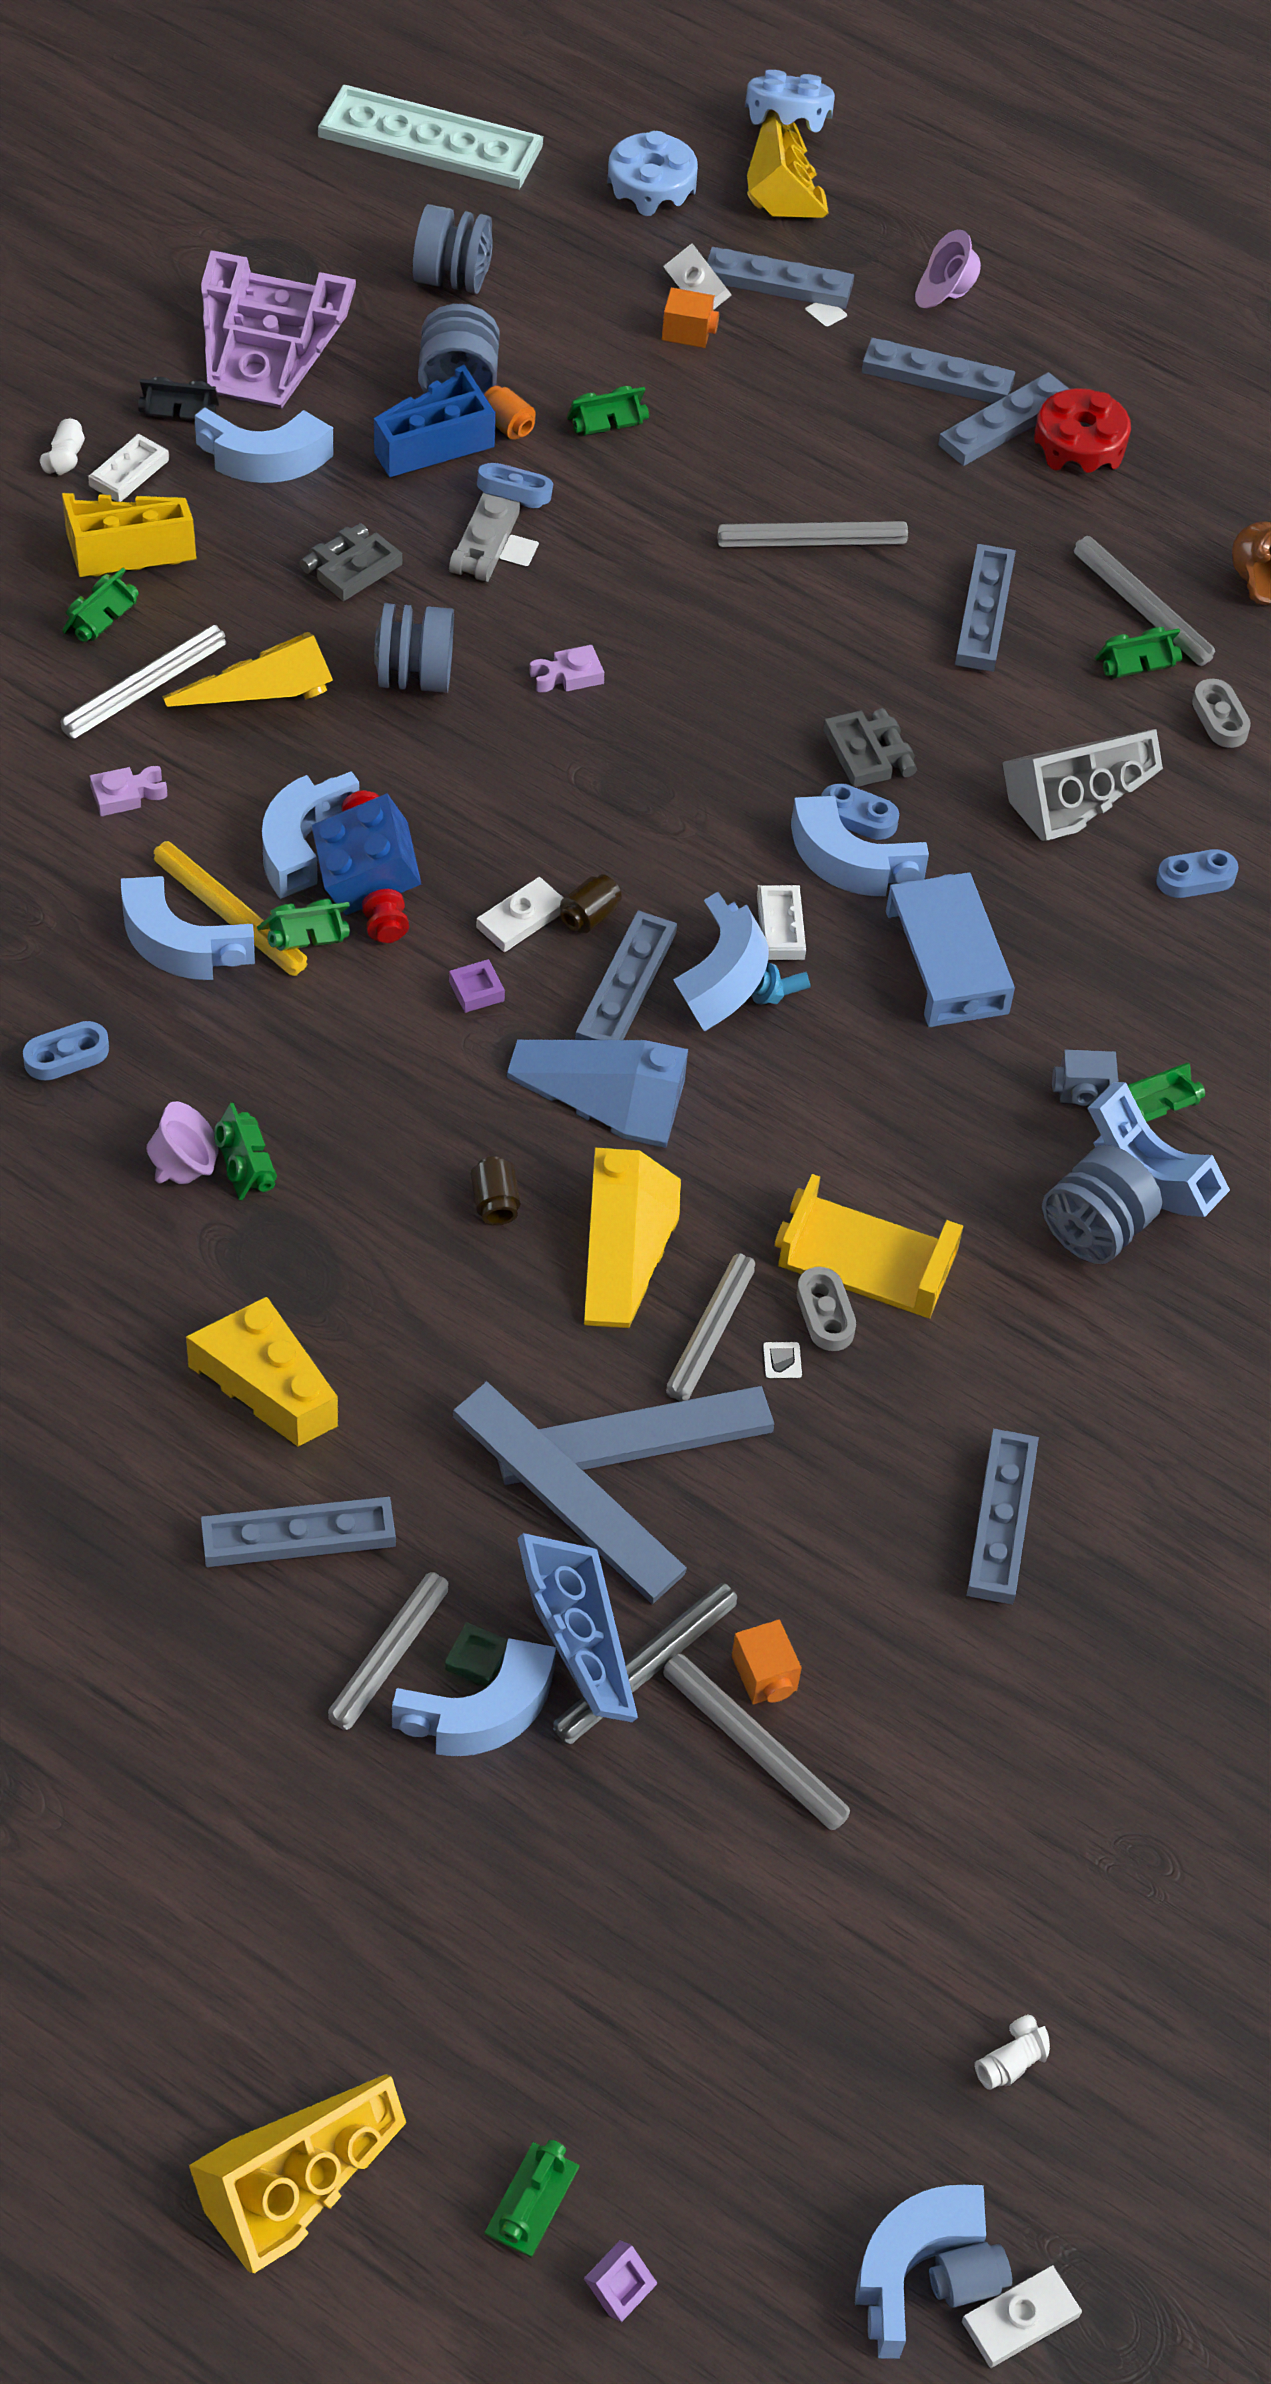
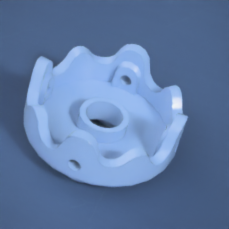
(790, 98)
(652, 170)

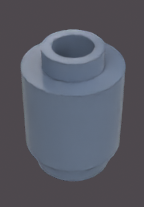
(970, 2274)

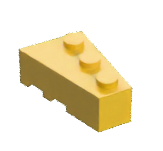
(128, 534)
(266, 1369)

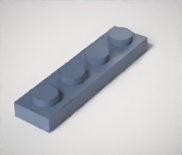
(781, 277)
(937, 371)
(999, 421)
(985, 607)
(627, 978)
(1002, 1516)
(298, 1531)

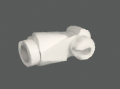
(65, 446)
(1012, 2059)

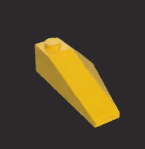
(782, 175)
(280, 672)
(630, 1223)
(280, 2176)

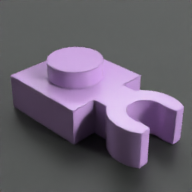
(571, 667)
(122, 791)

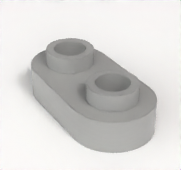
(1221, 713)
(828, 1312)

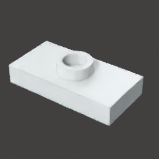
(694, 274)
(128, 468)
(520, 914)
(782, 921)
(1021, 2316)

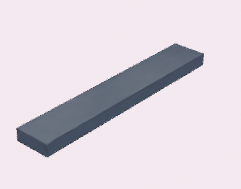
(660, 1429)
(569, 1492)

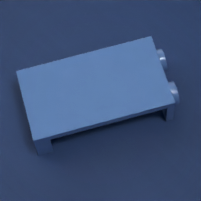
(953, 948)

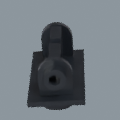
(163, 394)

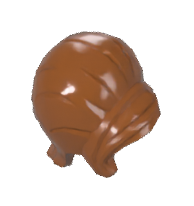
(1253, 560)

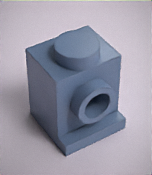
(1084, 1075)

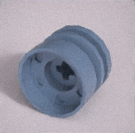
(460, 249)
(458, 337)
(415, 647)
(1102, 1204)

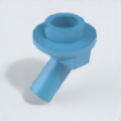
(773, 988)

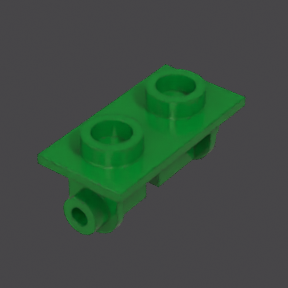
(592, 411)
(89, 615)
(1153, 645)
(290, 925)
(1166, 1091)
(238, 1138)
(532, 2198)

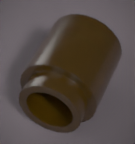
(590, 903)
(495, 1190)

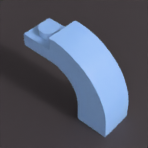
(265, 455)
(287, 822)
(847, 860)
(175, 944)
(731, 970)
(1186, 1181)
(486, 1718)
(910, 2233)

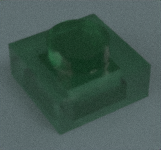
(476, 1655)

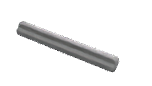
(710, 1327)
(388, 1651)

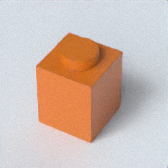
(689, 317)
(766, 1662)

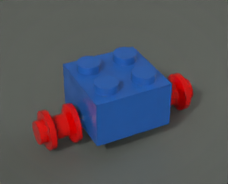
(369, 861)

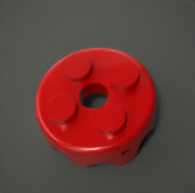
(1090, 446)

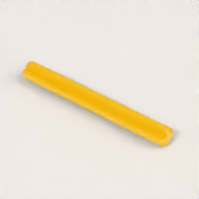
(224, 904)

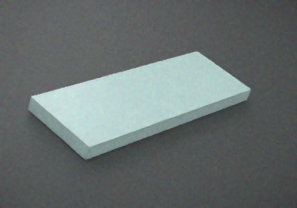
(430, 136)

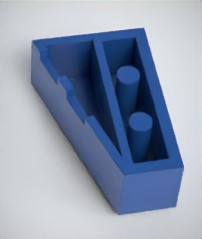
(435, 427)

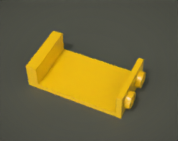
(867, 1252)

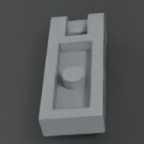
(485, 537)

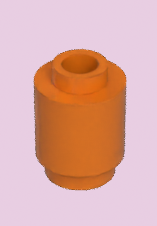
(512, 413)

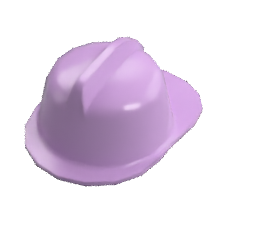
(950, 270)
(182, 1145)

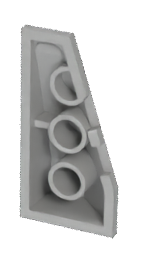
(1073, 784)

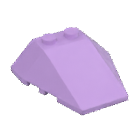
(266, 328)

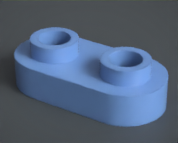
(515, 484)
(864, 812)
(1197, 873)
(65, 1051)

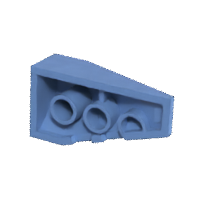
(618, 1082)
(579, 1619)

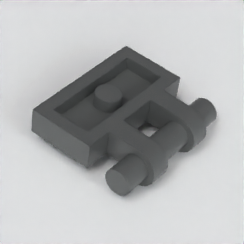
(357, 566)
(860, 752)

